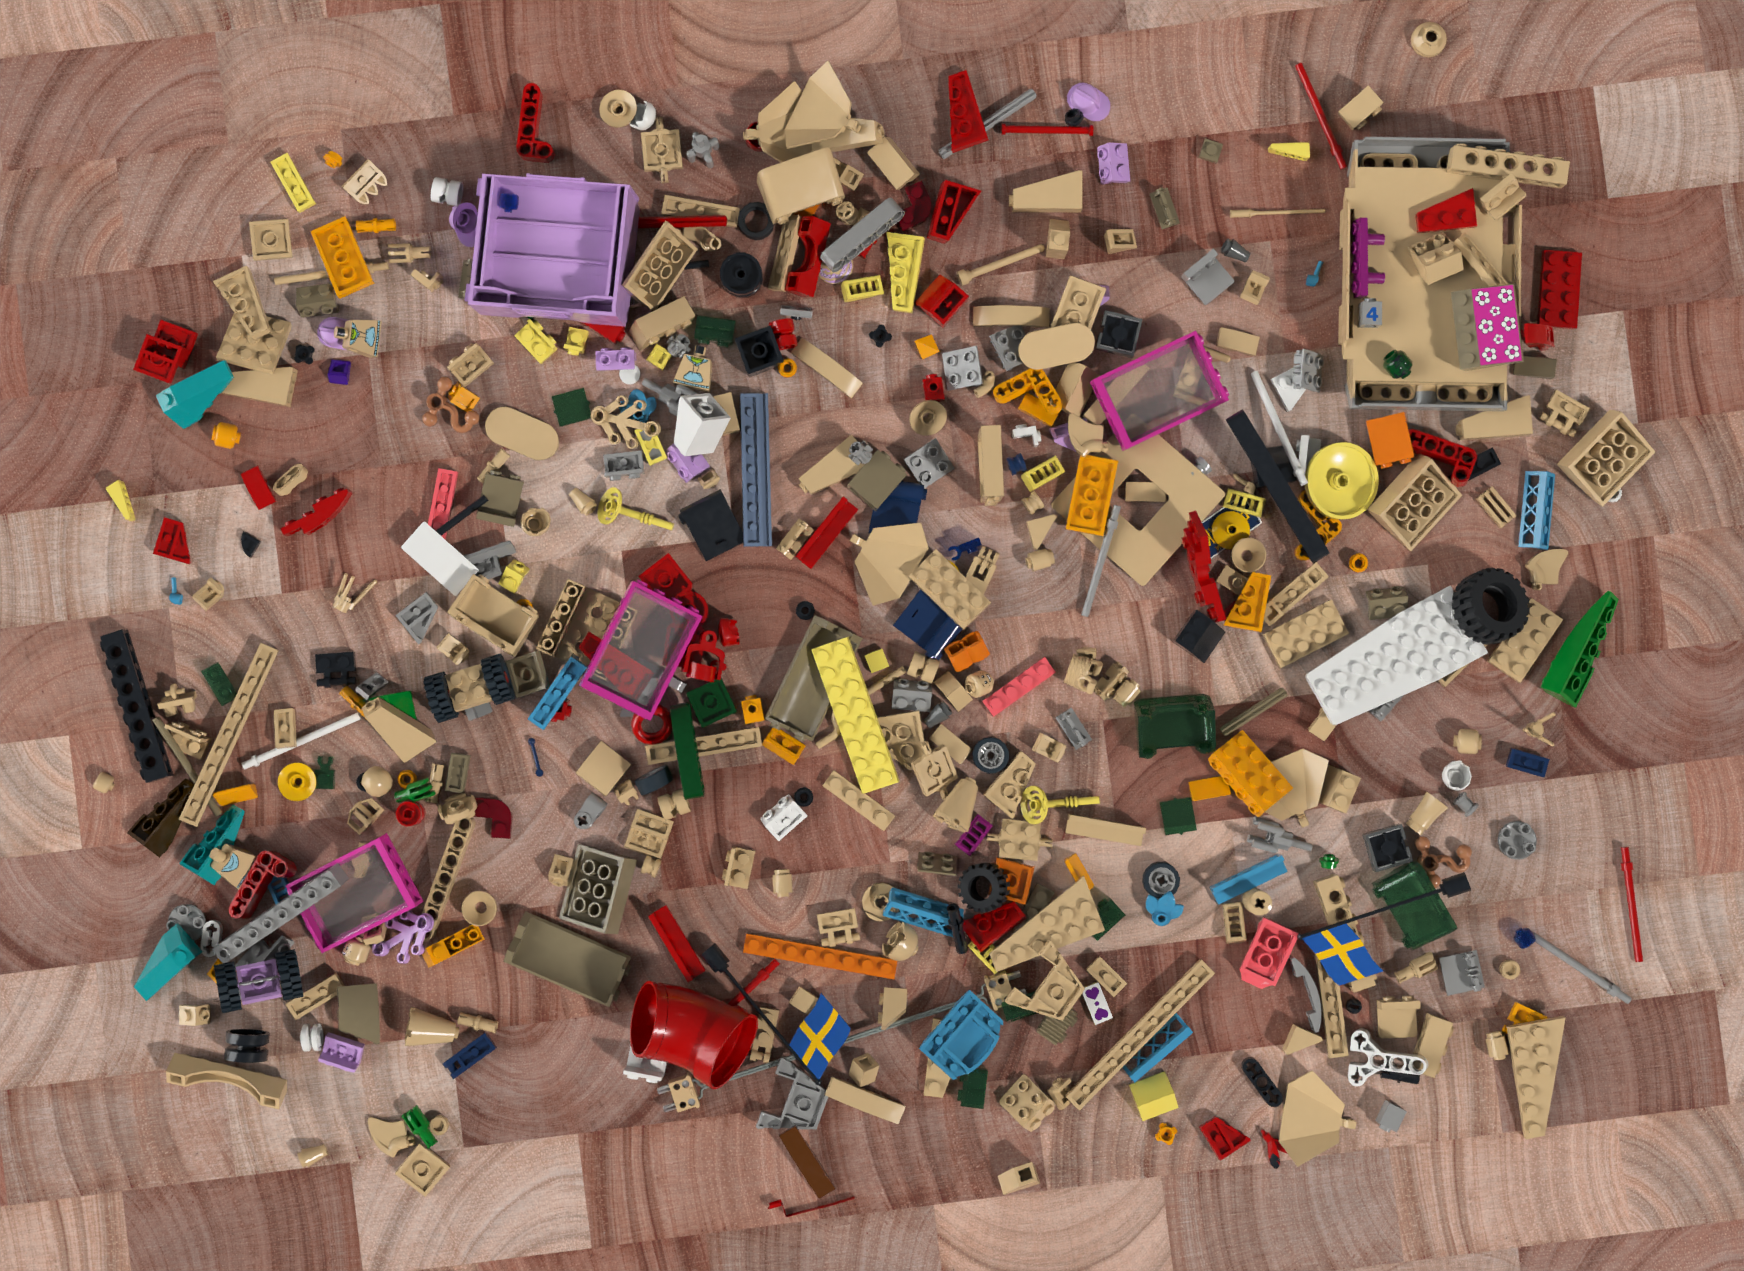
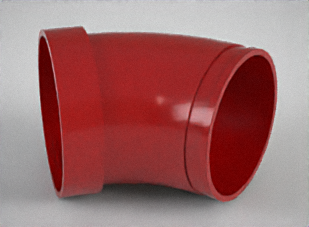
(691, 1031)

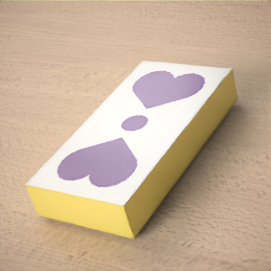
(1096, 1003)

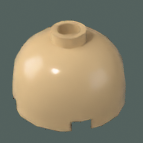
(901, 942)

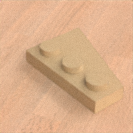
(1009, 785)

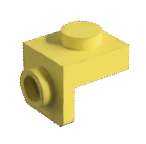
(513, 576)

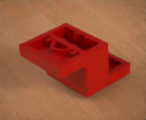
(165, 351)

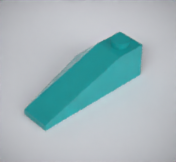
(192, 396)
(226, 830)
(169, 958)

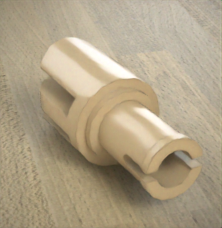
(410, 252)
(1417, 967)

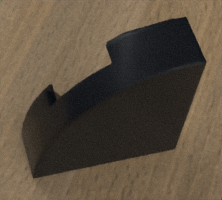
(249, 544)

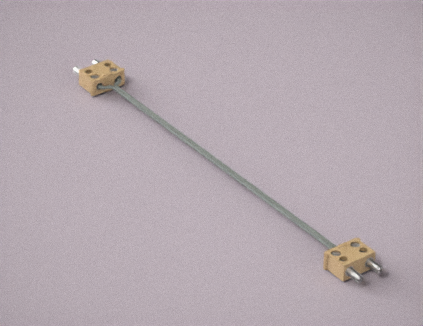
(687, 1091)

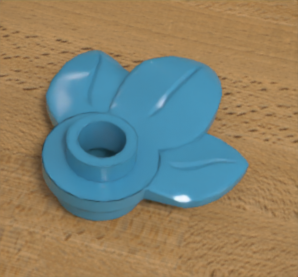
(635, 395)
(1164, 906)

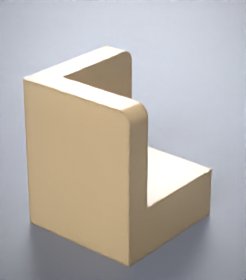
(864, 1070)

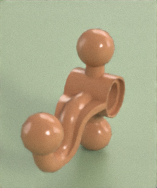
(430, 418)
(1463, 851)

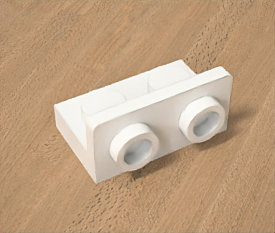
(783, 817)

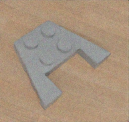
(803, 1104)

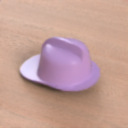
(1089, 101)
(464, 222)
(326, 332)

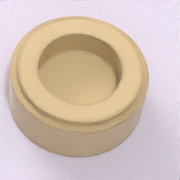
(1509, 969)
(439, 1125)

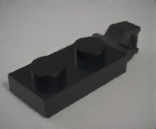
(1485, 461)

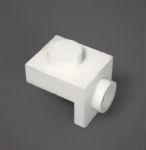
(1024, 431)

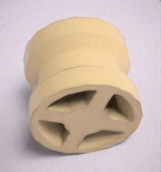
(847, 213)
(1032, 503)
(651, 866)

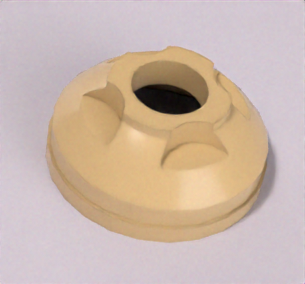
(1422, 45)
(1258, 555)
(472, 915)

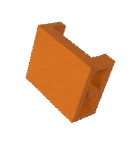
(1390, 440)

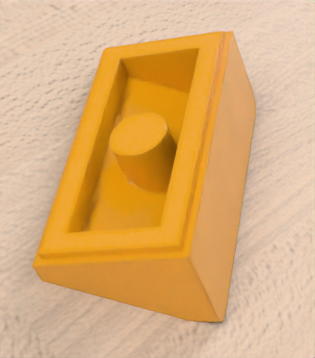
(1033, 407)
(783, 745)
(1208, 788)
(236, 794)
(1077, 869)

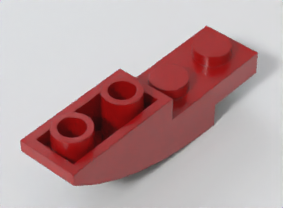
(1538, 336)
(325, 511)

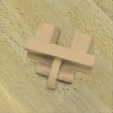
(176, 697)

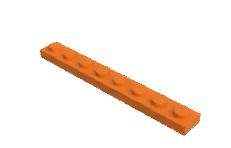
(820, 956)

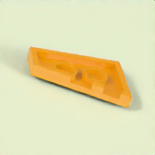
(1251, 604)

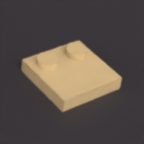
(270, 239)
(422, 1169)

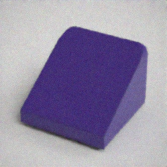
(339, 372)

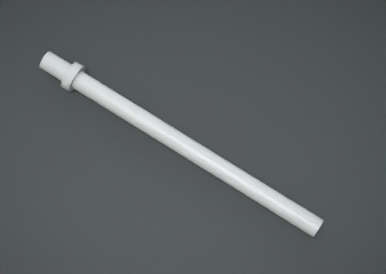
(1298, 471)
(256, 760)

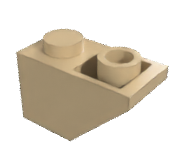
(894, 1006)
(1018, 1178)

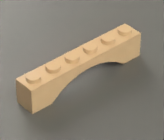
(189, 1070)

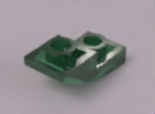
(219, 683)

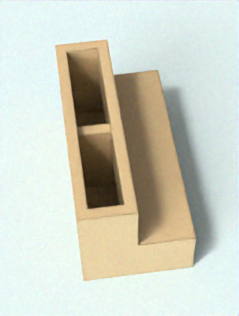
(893, 163)
(1075, 388)

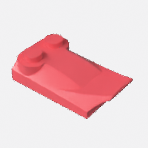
(1267, 953)

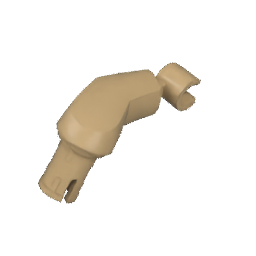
(702, 236)

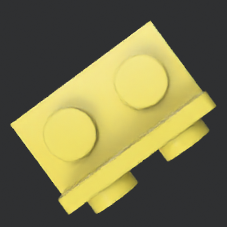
(535, 341)

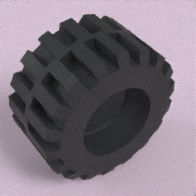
(969, 891)

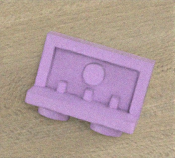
(1113, 163)
(615, 359)
(686, 465)
(341, 1052)

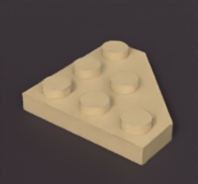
(903, 736)

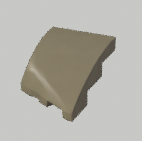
(359, 1011)

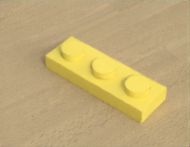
(293, 182)

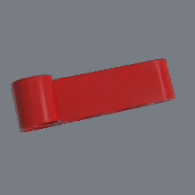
(532, 122)
(1439, 455)
(243, 905)

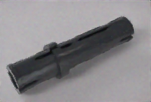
(956, 923)

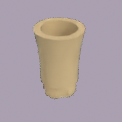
(1426, 813)

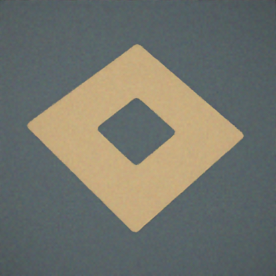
(1147, 550)

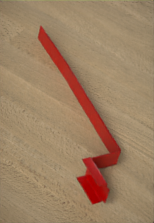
(777, 1203)

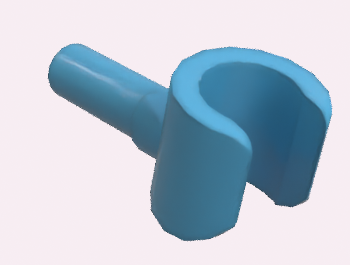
(1313, 279)
(174, 597)

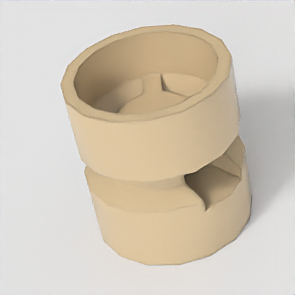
(923, 667)
(673, 804)

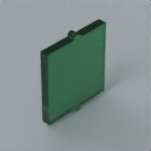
(571, 407)
(1178, 816)

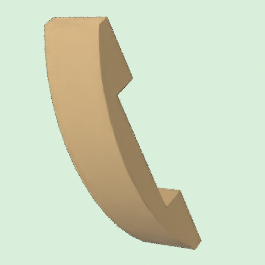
(1011, 316)
(827, 367)
(1294, 593)

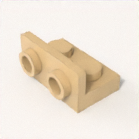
(1503, 197)
(739, 867)

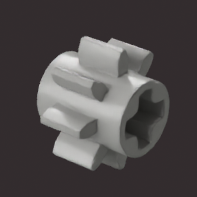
(678, 345)
(860, 452)

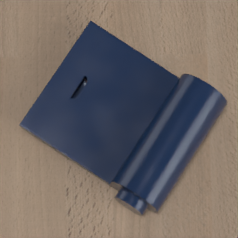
(900, 506)
(929, 626)

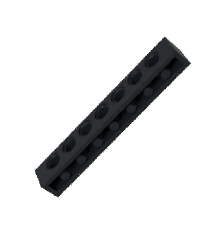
(145, 712)

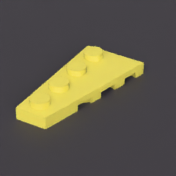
(905, 262)

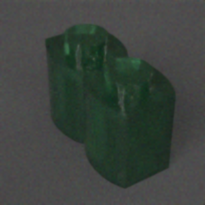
(973, 1088)

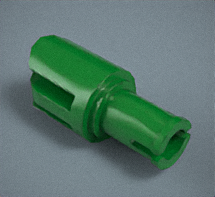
(415, 791)
(419, 1125)

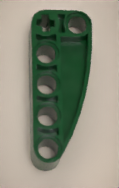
(687, 751)

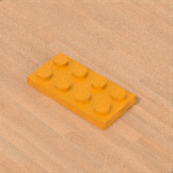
(342, 257)
(1091, 495)

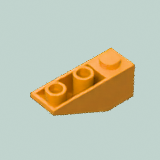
(452, 945)

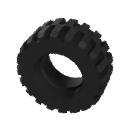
(1509, 599)

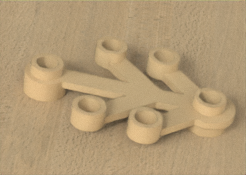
(622, 421)

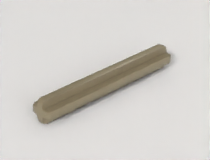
(1253, 711)

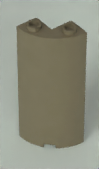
(802, 695)
(568, 959)

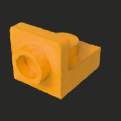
(462, 397)

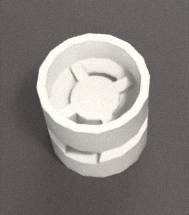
(446, 191)

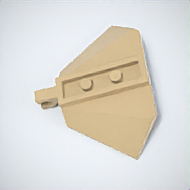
(821, 110)
(772, 126)
(889, 559)
(1306, 775)
(1311, 1118)

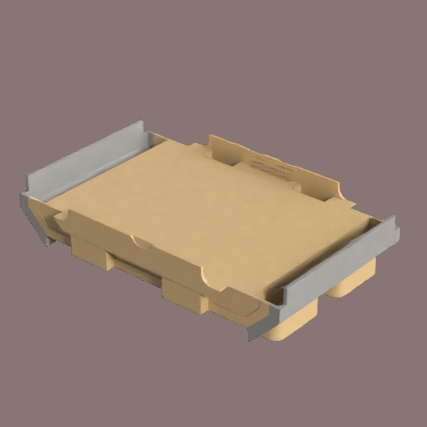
(1416, 314)

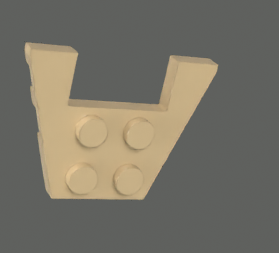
(1056, 992)

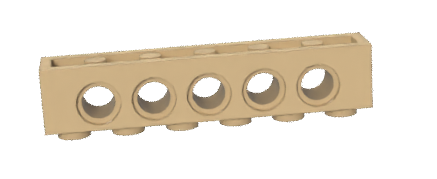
(1458, 165)
(1324, 887)

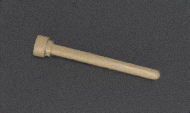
(965, 276)

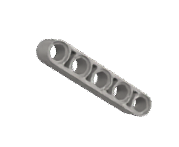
(862, 235)

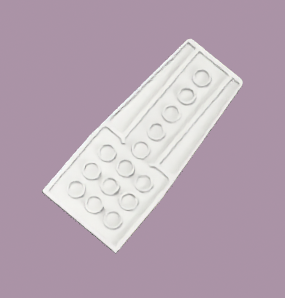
(1394, 659)

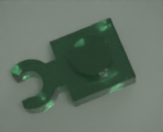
(325, 776)

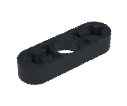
(1265, 1096)

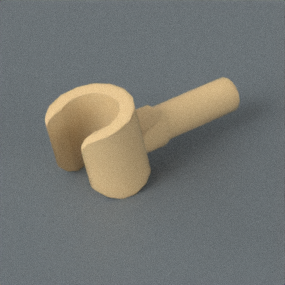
(1249, 487)

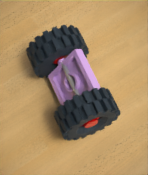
(258, 981)

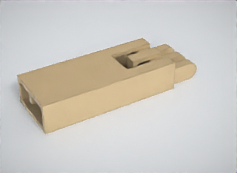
(985, 562)

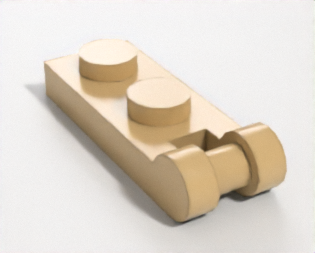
(764, 1035)

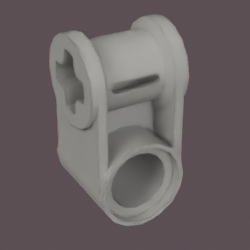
(592, 809)

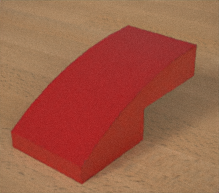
(258, 487)

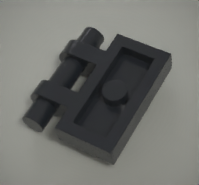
(335, 662)

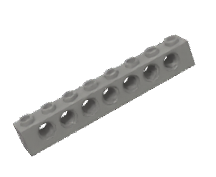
(280, 913)

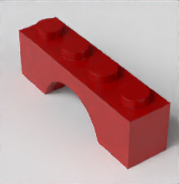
(814, 236)

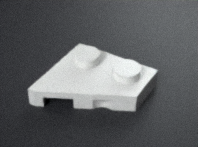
(1284, 388)

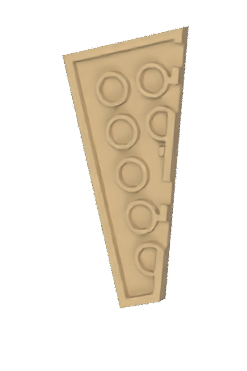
(1062, 922)

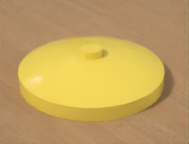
(1341, 480)

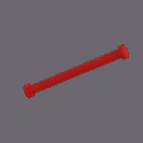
(1047, 129)

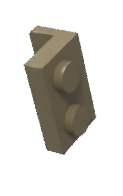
(316, 300)
(1386, 602)

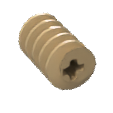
(1264, 901)

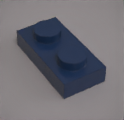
(1527, 763)

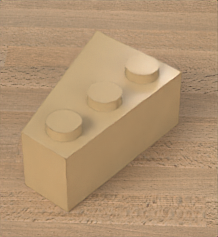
(661, 323)

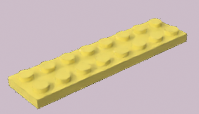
(855, 715)

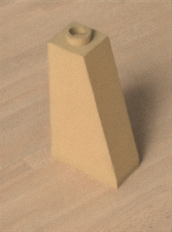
(869, 134)
(1051, 195)
(264, 387)
(1494, 424)
(831, 469)
(398, 729)

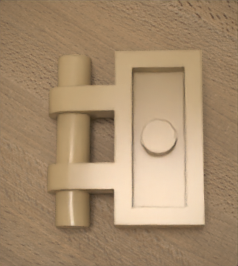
(1566, 407)
(838, 921)

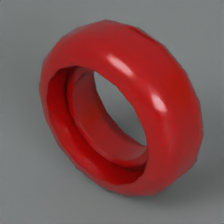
(659, 736)

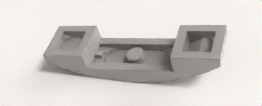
(1314, 1015)

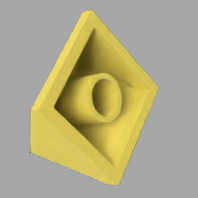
(1153, 1096)

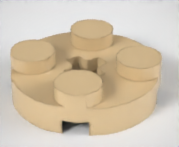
(457, 808)
(870, 904)

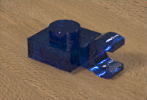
(970, 547)

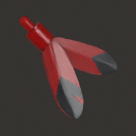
(1273, 1146)

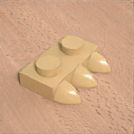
(364, 181)

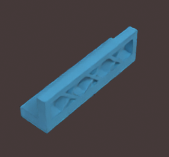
(1543, 509)
(557, 692)
(1248, 878)
(923, 907)
(1162, 1050)

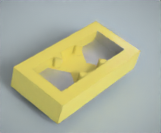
(651, 447)

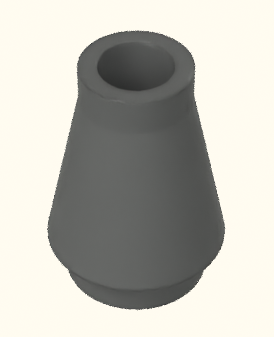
(1234, 250)
(939, 714)

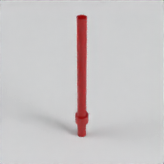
(1336, 149)
(1627, 867)
(762, 975)

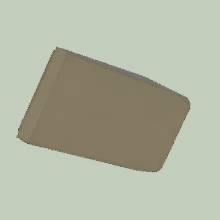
(1536, 367)

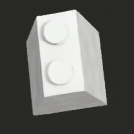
(699, 424)

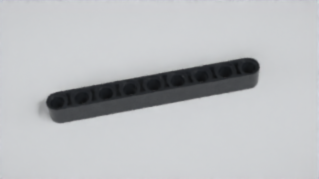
(1277, 486)

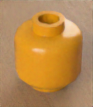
(225, 435)

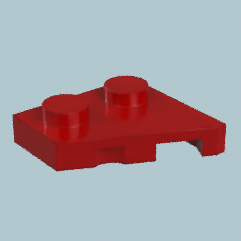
(172, 541)
(1222, 1137)

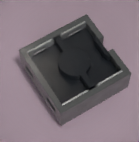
(1119, 334)
(1387, 847)

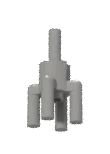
(702, 148)
(669, 394)
(1276, 837)

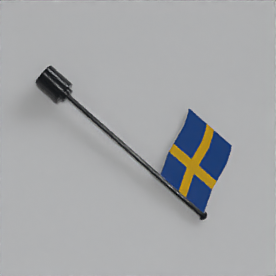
(1343, 951)
(817, 1036)

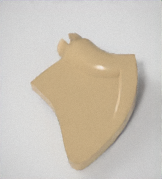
(1086, 436)
(1545, 567)
(390, 1136)

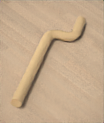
(871, 689)

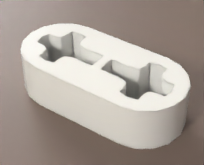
(206, 937)

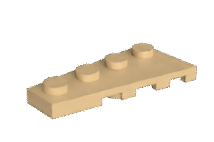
(244, 300)
(936, 1079)

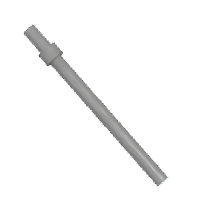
(1111, 524)
(1612, 989)

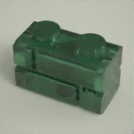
(715, 331)

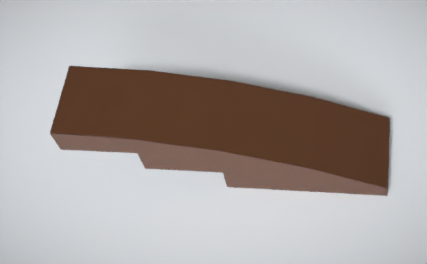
(807, 1161)

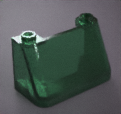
(1175, 723)
(1421, 919)

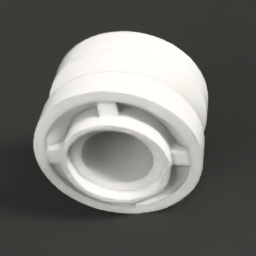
(311, 1037)

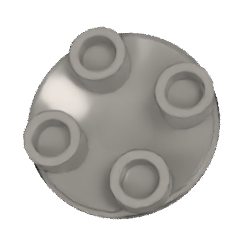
(1517, 840)
(189, 918)

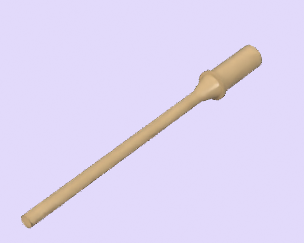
(1249, 213)

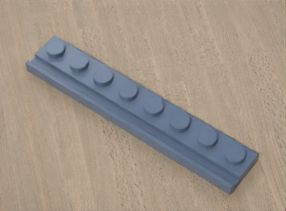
(755, 470)

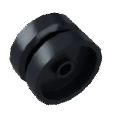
(734, 266)
(246, 1045)

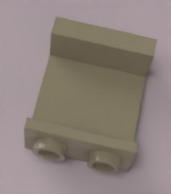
(877, 479)
(503, 498)

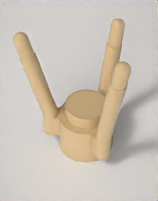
(343, 601)
(1536, 729)

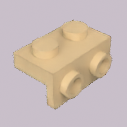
(470, 364)

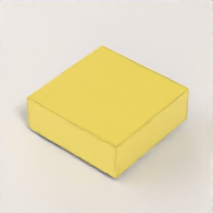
(659, 357)
(876, 661)

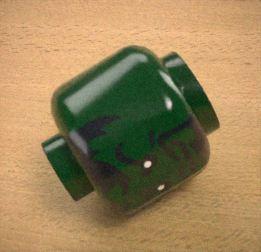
(1397, 364)

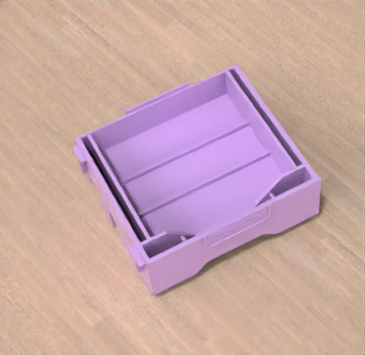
(556, 252)

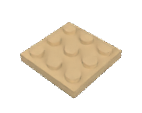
(258, 353)

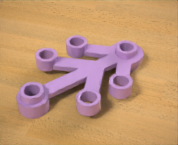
(406, 936)

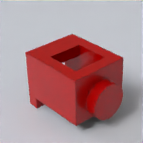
(938, 394)

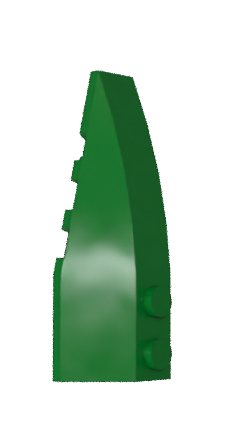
(1573, 663)

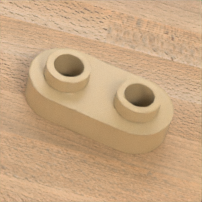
(290, 479)

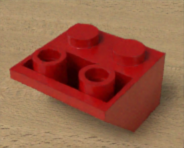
(942, 300)

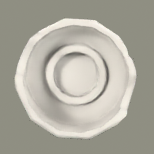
(644, 117)
(1456, 775)

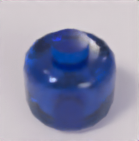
(508, 202)
(1524, 937)

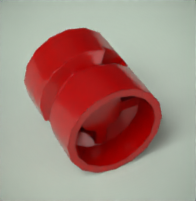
(783, 333)
(410, 813)

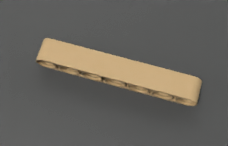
(451, 870)

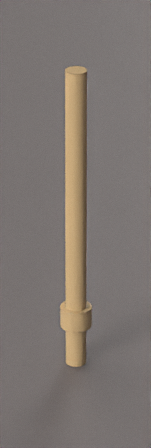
(323, 274)

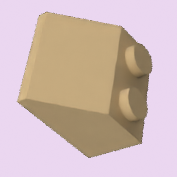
(1338, 789)

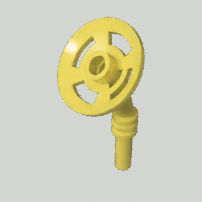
(616, 508)
(1043, 804)

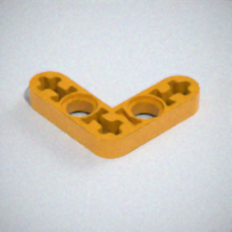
(1029, 383)
(1323, 529)

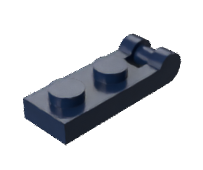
(470, 1055)

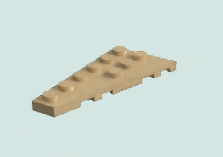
(1534, 1061)

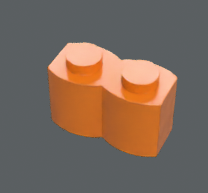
(967, 651)

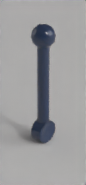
(539, 772)

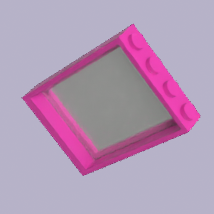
(1159, 390)
(641, 650)
(372, 895)

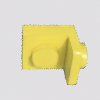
(576, 341)

